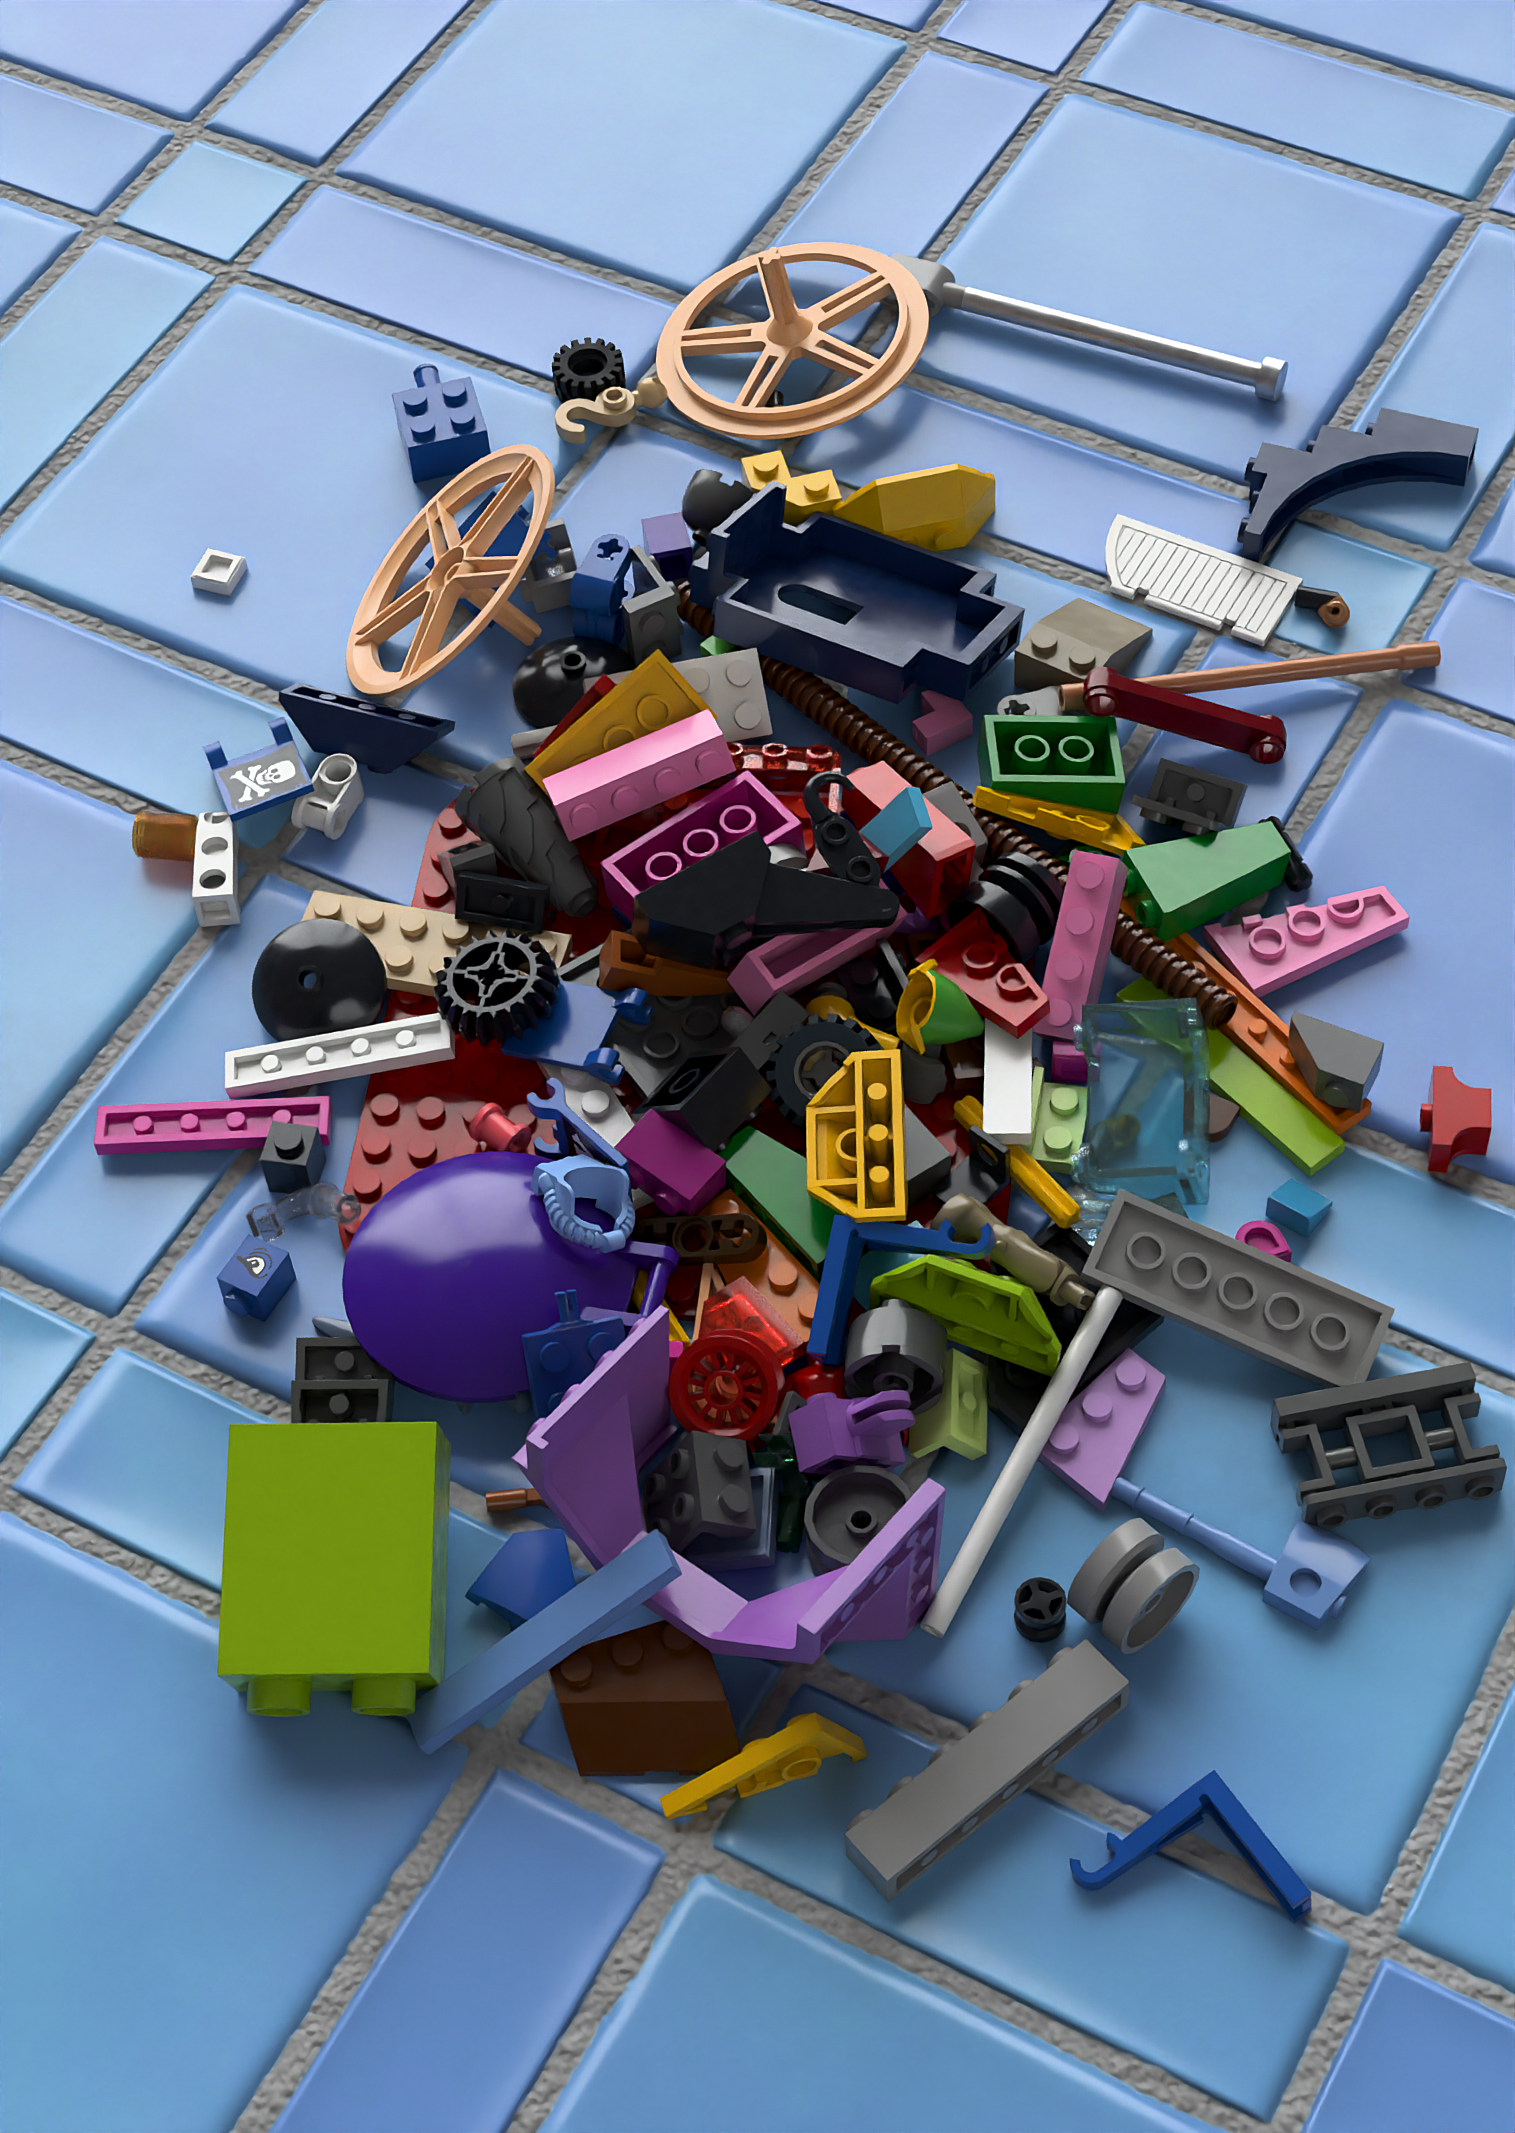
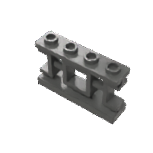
(1381, 1409)

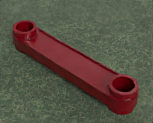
(1257, 736)

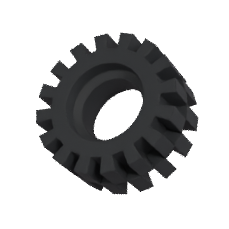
(583, 359)

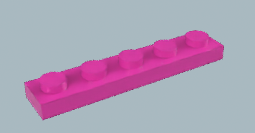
(204, 1124)

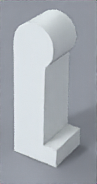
(216, 870)

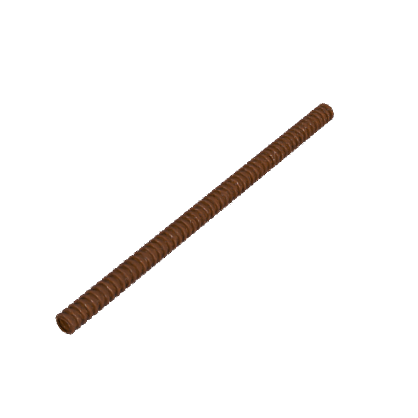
(874, 744)

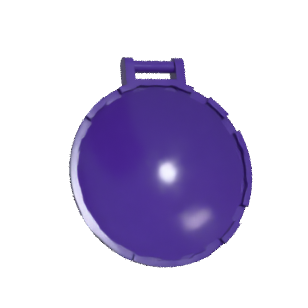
(469, 1264)

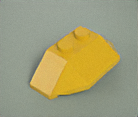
(925, 507)
(860, 1139)

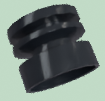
(1018, 900)

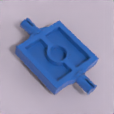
(566, 1352)

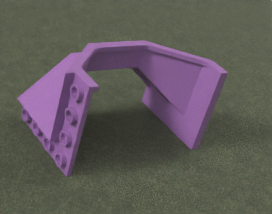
(587, 1473)

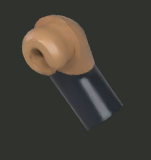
(1326, 603)

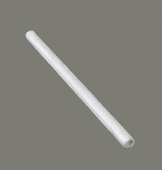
(1021, 1462)

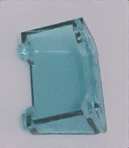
(1145, 1100)

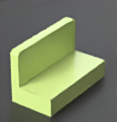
(960, 1414)

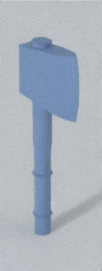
(1304, 1582)

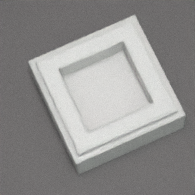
(218, 572)

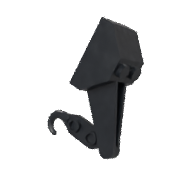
(738, 895)

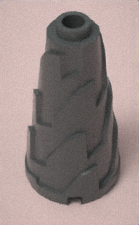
(527, 835)

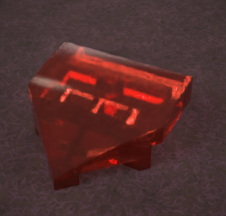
(745, 1309)

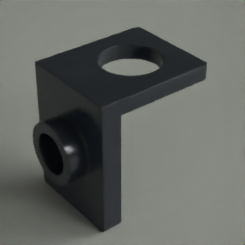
(978, 1174)

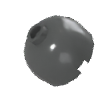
(710, 502)

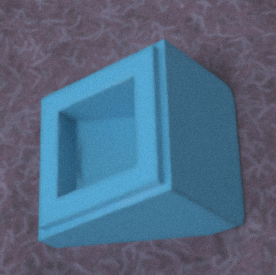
(1297, 1207)

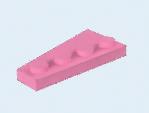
(1304, 939)

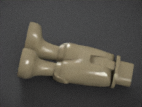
(1015, 1252)

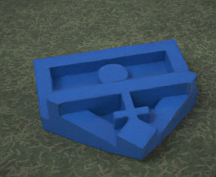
(525, 1576)

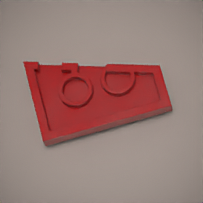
(988, 975)

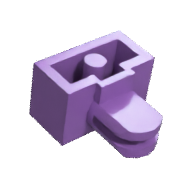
(846, 1432)

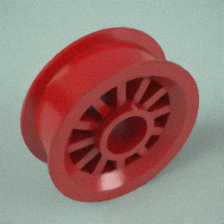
(737, 1343)

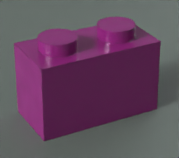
(671, 1166)

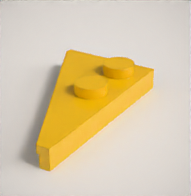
(1062, 820)
(768, 1763)

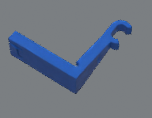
(843, 1263)
(1184, 1814)

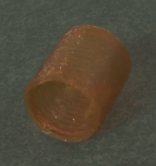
(164, 835)

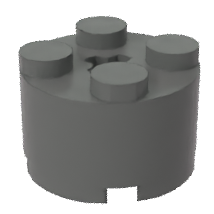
(896, 1351)

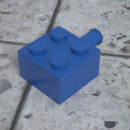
(440, 425)

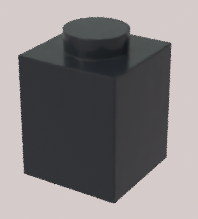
(292, 1157)

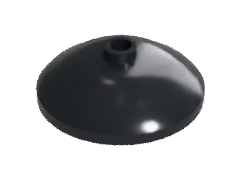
(553, 676)
(347, 986)

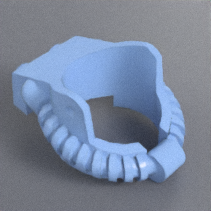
(585, 1178)

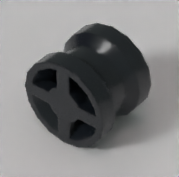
(1043, 1597)

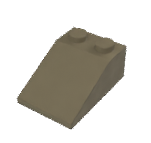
(1073, 642)

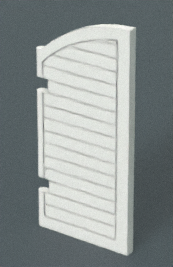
(1197, 580)

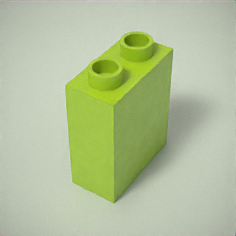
(335, 1564)

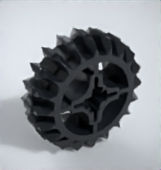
(489, 977)

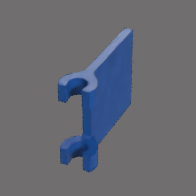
(580, 1030)

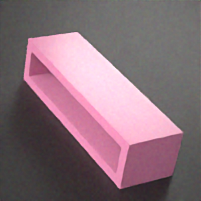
(639, 775)
(1081, 941)
(799, 960)

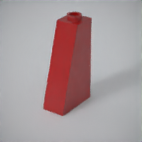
(938, 863)

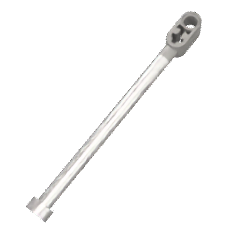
(941, 290)

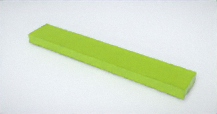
(1262, 1099)

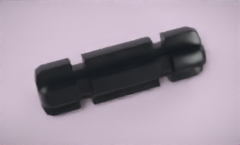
(1297, 873)

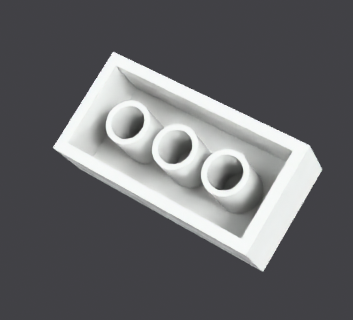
(730, 687)

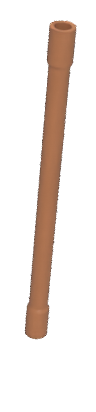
(1400, 657)

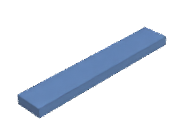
(543, 1641)

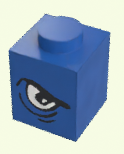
(256, 1278)

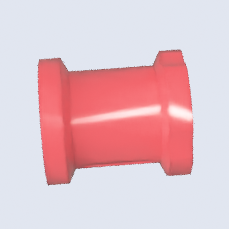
(498, 1130)

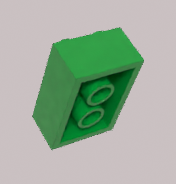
(1053, 758)

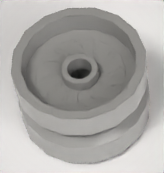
(1133, 1585)

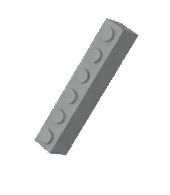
(985, 1768)

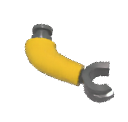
(921, 1074)

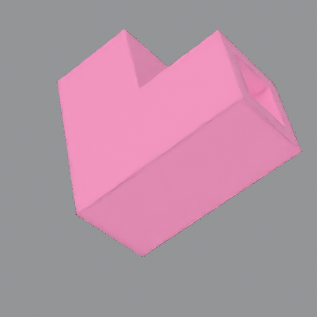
(943, 724)

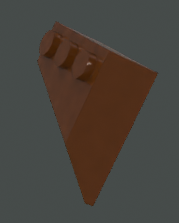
(644, 1704)

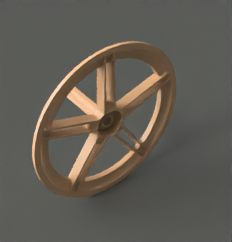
(793, 335)
(456, 572)

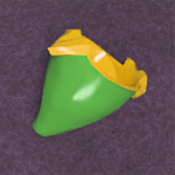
(935, 1010)

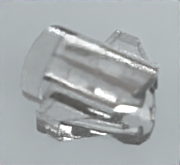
(1093, 1215)

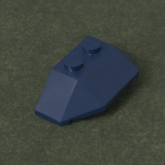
(361, 728)

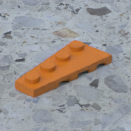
(774, 1274)

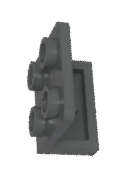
(652, 615)
(1192, 796)
(701, 1489)

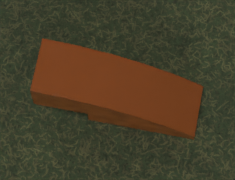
(627, 966)

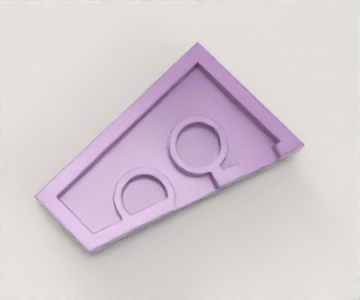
(1102, 1426)

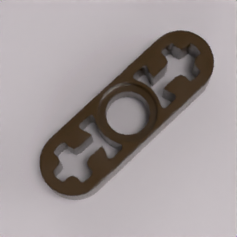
(716, 1249)

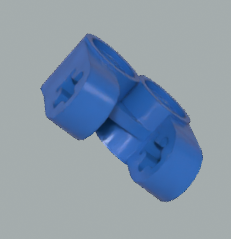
(601, 588)

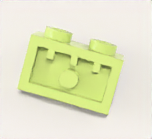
(1057, 1122)

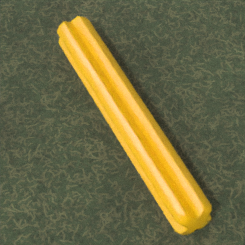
(1025, 1170)

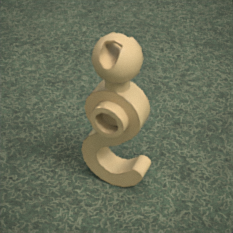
(611, 408)

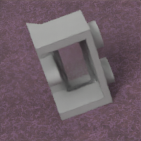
(549, 580)

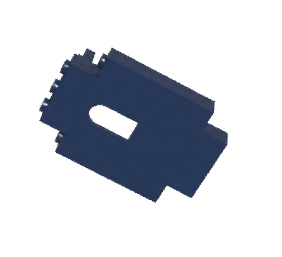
(917, 610)

